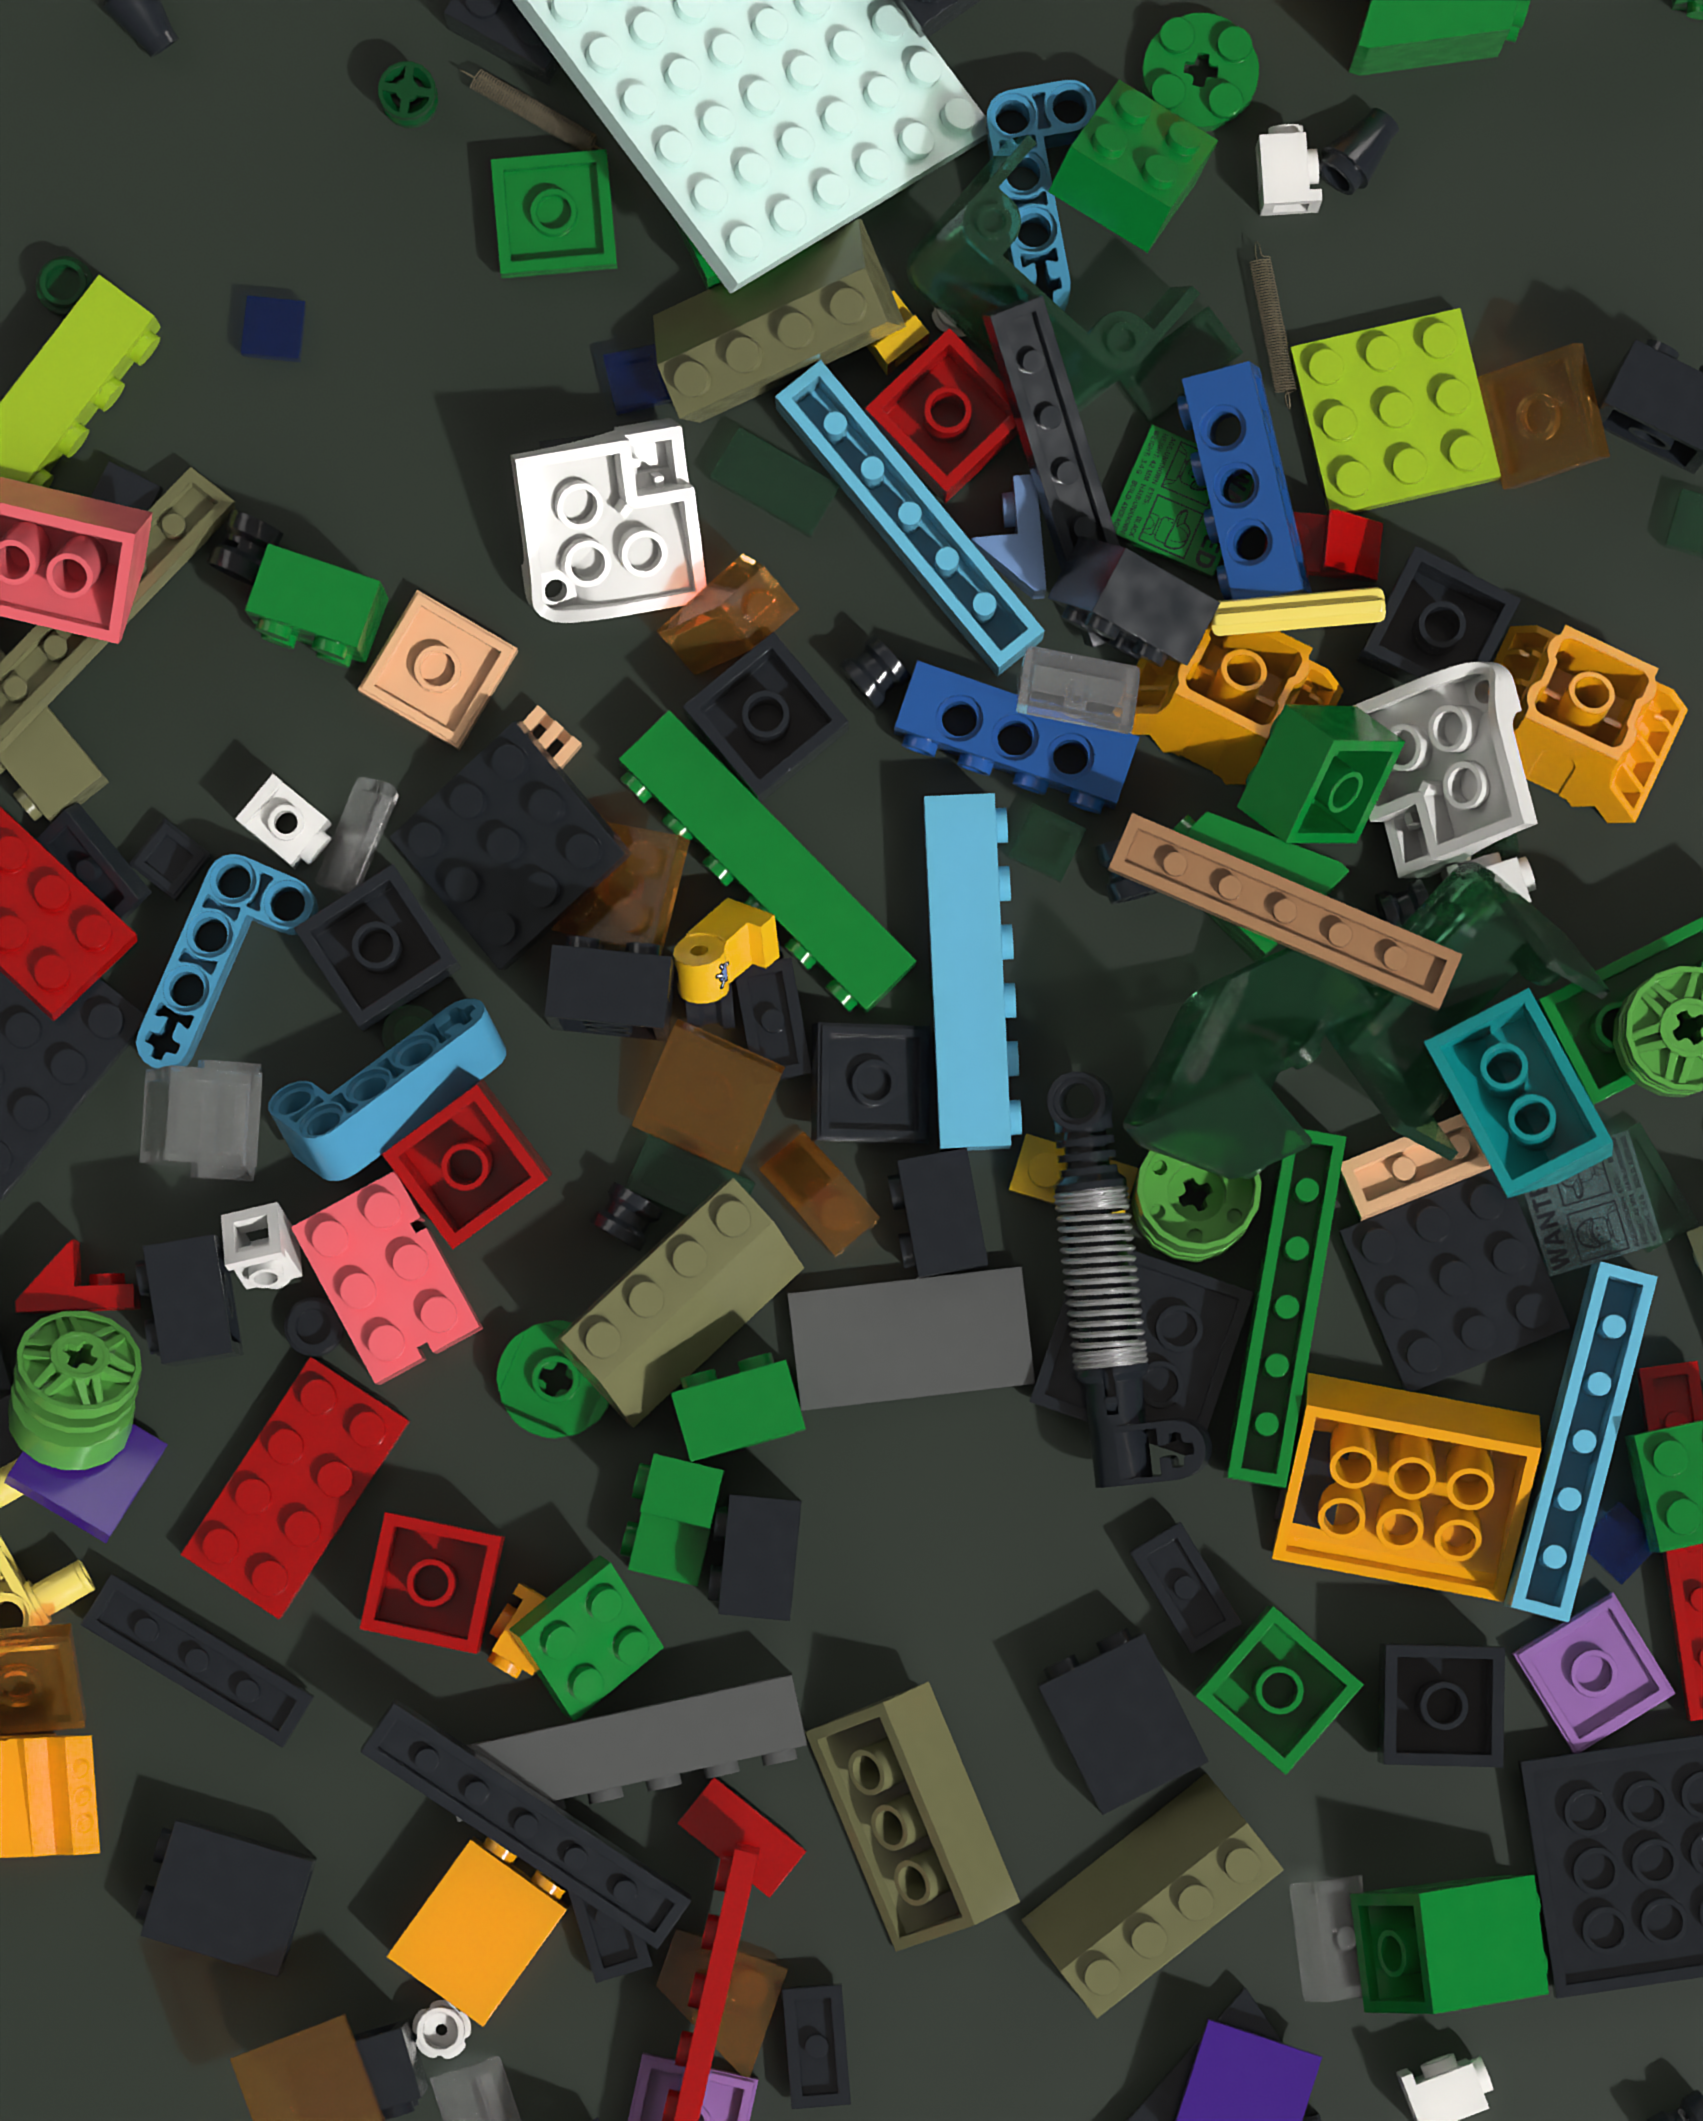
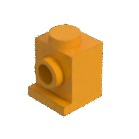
(506, 1652)

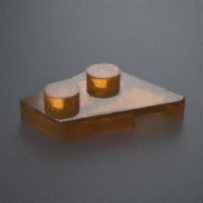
(749, 2000)

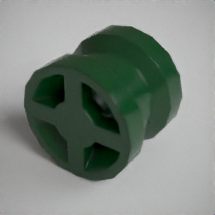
(408, 82)

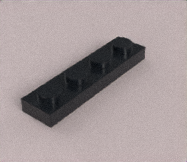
(197, 1660)

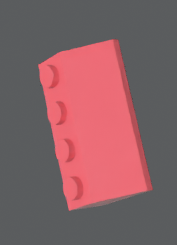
(69, 559)

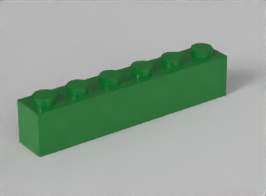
(766, 863)
(1284, 1312)

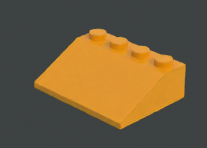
(1426, 1489)

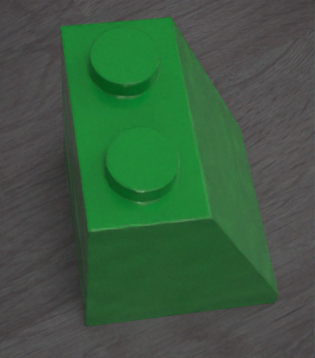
(1434, 32)
(1269, 853)
(1449, 1945)

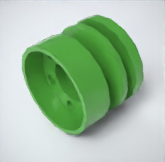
(1646, 1037)
(1184, 1231)
(74, 1390)

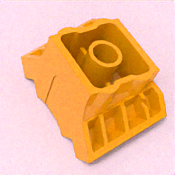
(1228, 698)
(1589, 719)
(47, 1796)

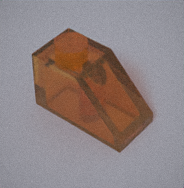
(728, 616)
(820, 1194)

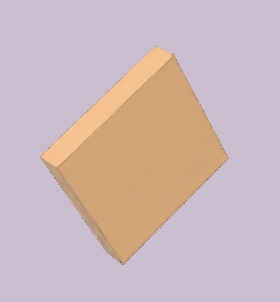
(438, 670)

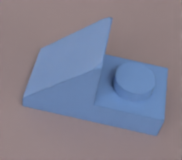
(1018, 554)

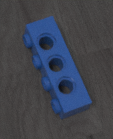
(1207, 402)
(936, 691)

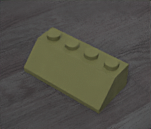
(775, 328)
(680, 1302)
(912, 1817)
(1152, 1895)

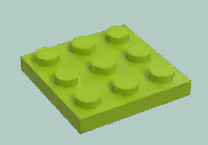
(1395, 412)

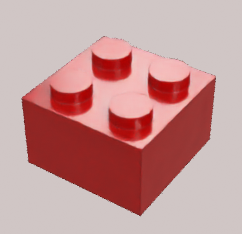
(945, 415)
(467, 1164)
(432, 1582)

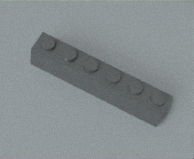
(655, 1742)

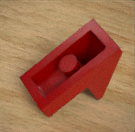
(1339, 545)
(60, 1288)

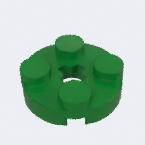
(1227, 51)
(525, 1394)

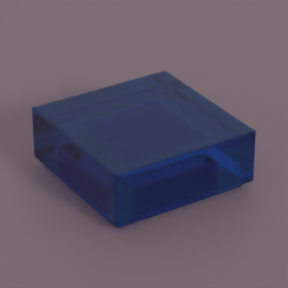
(273, 328)
(636, 379)
(1619, 1543)

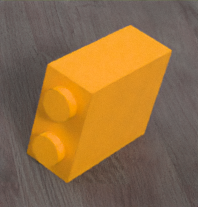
(479, 1929)

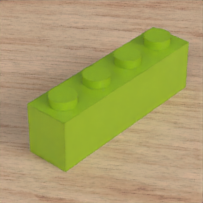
(72, 380)

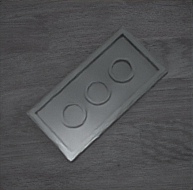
(911, 1338)

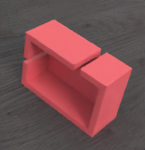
(386, 1278)

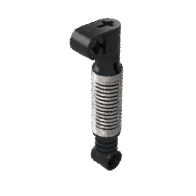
(1109, 1354)

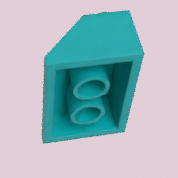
(1520, 1096)

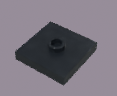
(870, 1083)

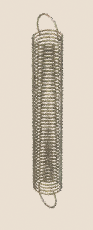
(536, 111)
(1281, 345)

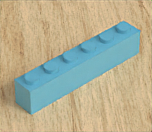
(908, 518)
(968, 972)
(1580, 1441)

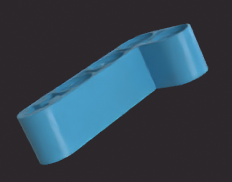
(1038, 204)
(215, 966)
(390, 1096)

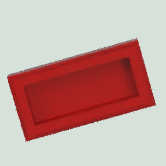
(723, 1819)

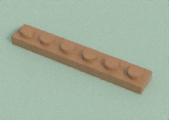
(1285, 912)

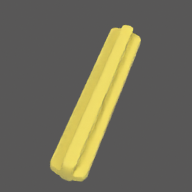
(1299, 611)

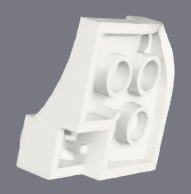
(609, 524)
(1459, 768)

